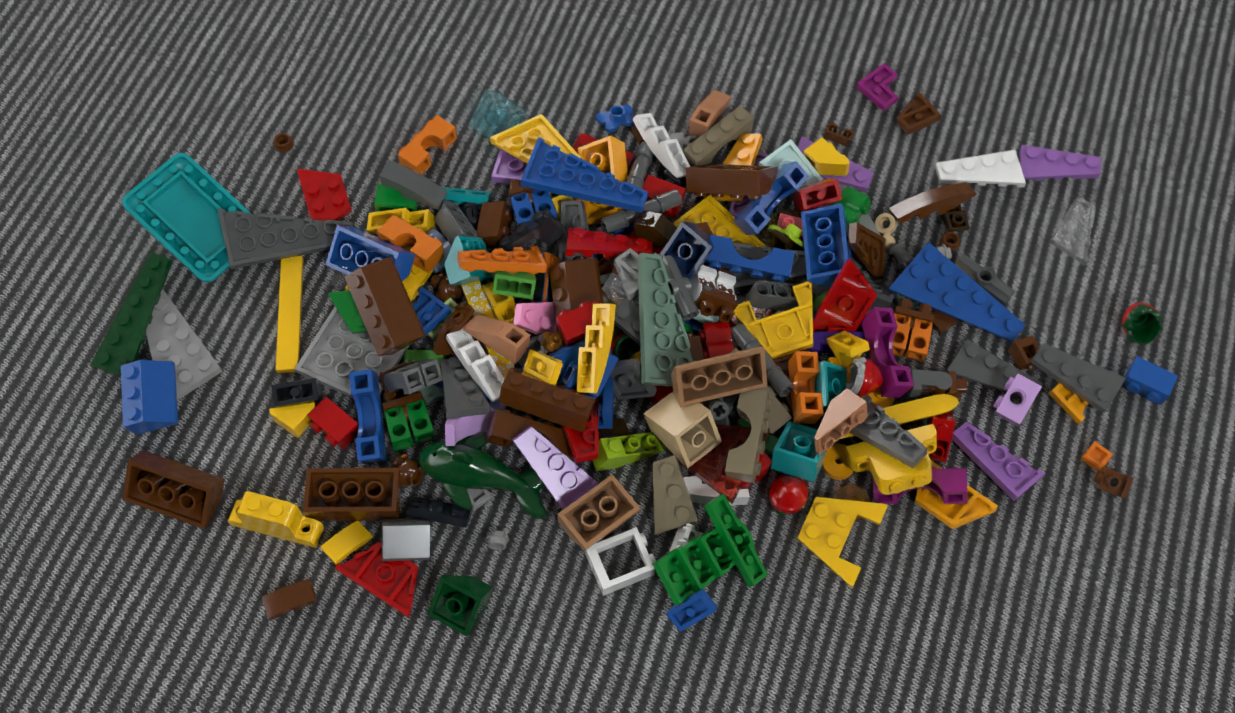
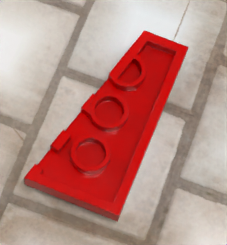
(601, 243)

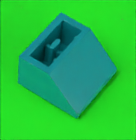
(459, 276)

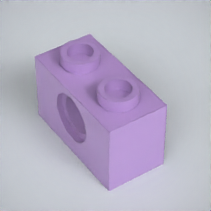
(1026, 390)

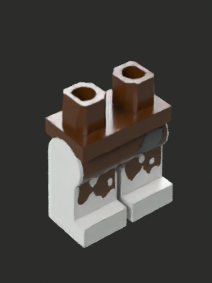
(714, 293)

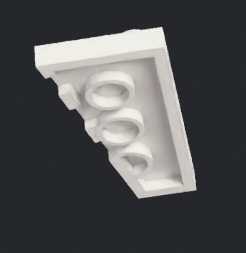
(993, 168)

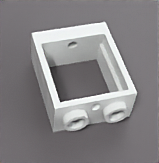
(608, 586)

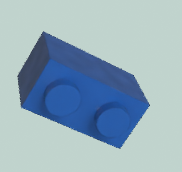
(1149, 380)

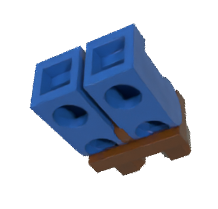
(526, 199)

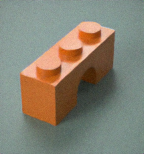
(435, 134)
(427, 250)
(806, 404)

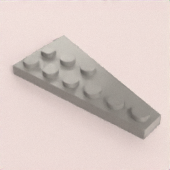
(175, 341)

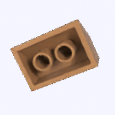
(597, 513)

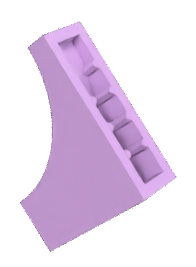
(462, 427)

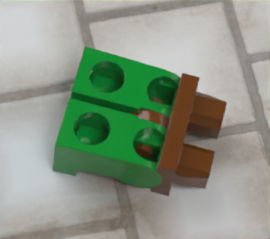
(403, 411)

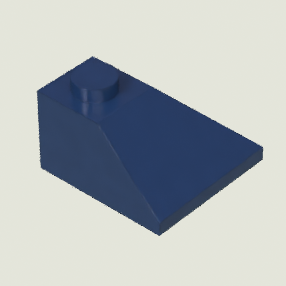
(689, 248)

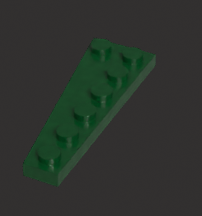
(129, 326)

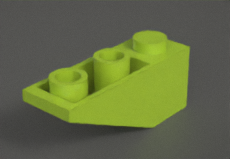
(625, 450)

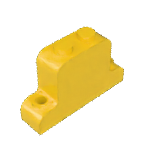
(889, 473)
(275, 519)

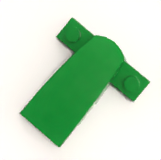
(711, 555)

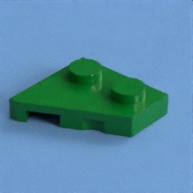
(348, 310)

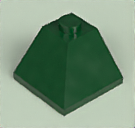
(459, 602)

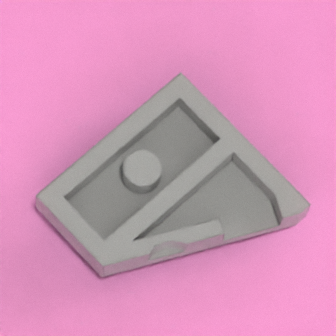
(627, 269)

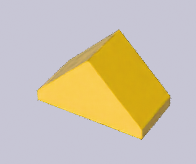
(293, 417)

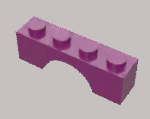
(879, 329)
(946, 483)

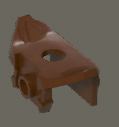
(455, 323)

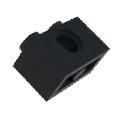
(297, 393)

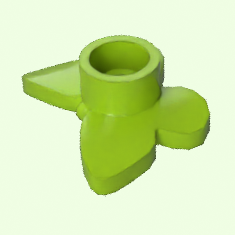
(790, 231)

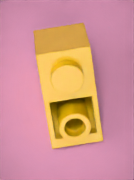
(827, 159)

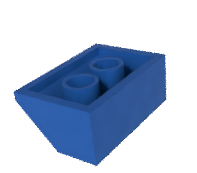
(148, 395)

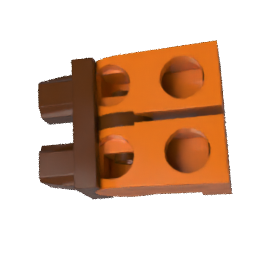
(917, 325)

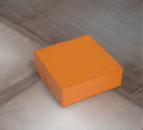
(1096, 456)

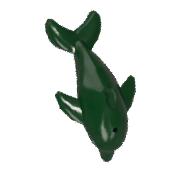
(470, 468)

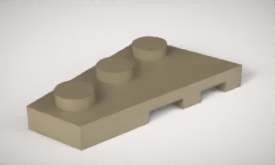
(671, 497)

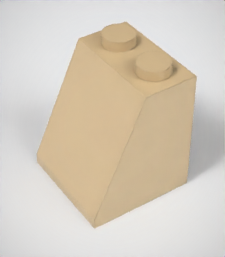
(684, 430)

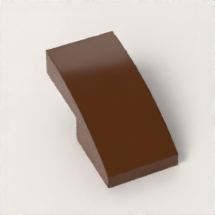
(289, 598)

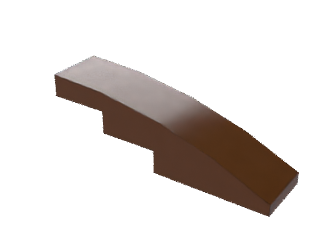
(938, 199)

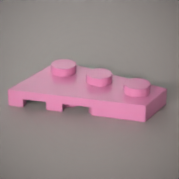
(535, 317)

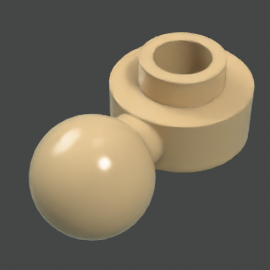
(879, 223)

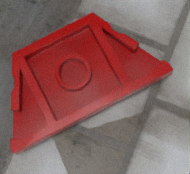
(324, 195)
(845, 301)
(387, 580)

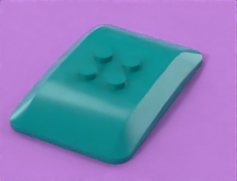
(181, 212)

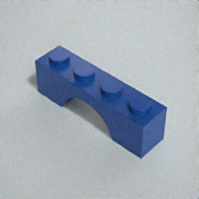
(757, 212)
(775, 265)
(370, 438)

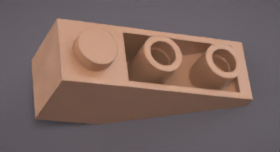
(708, 113)
(499, 336)
(841, 416)

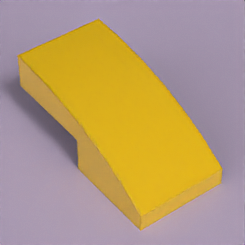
(346, 541)

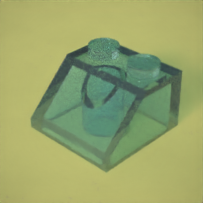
(496, 114)

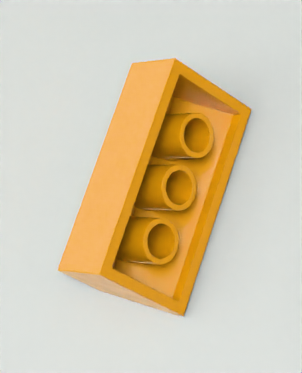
(610, 157)

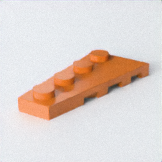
(500, 260)

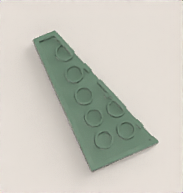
(661, 327)

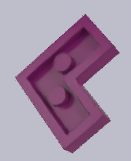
(875, 87)

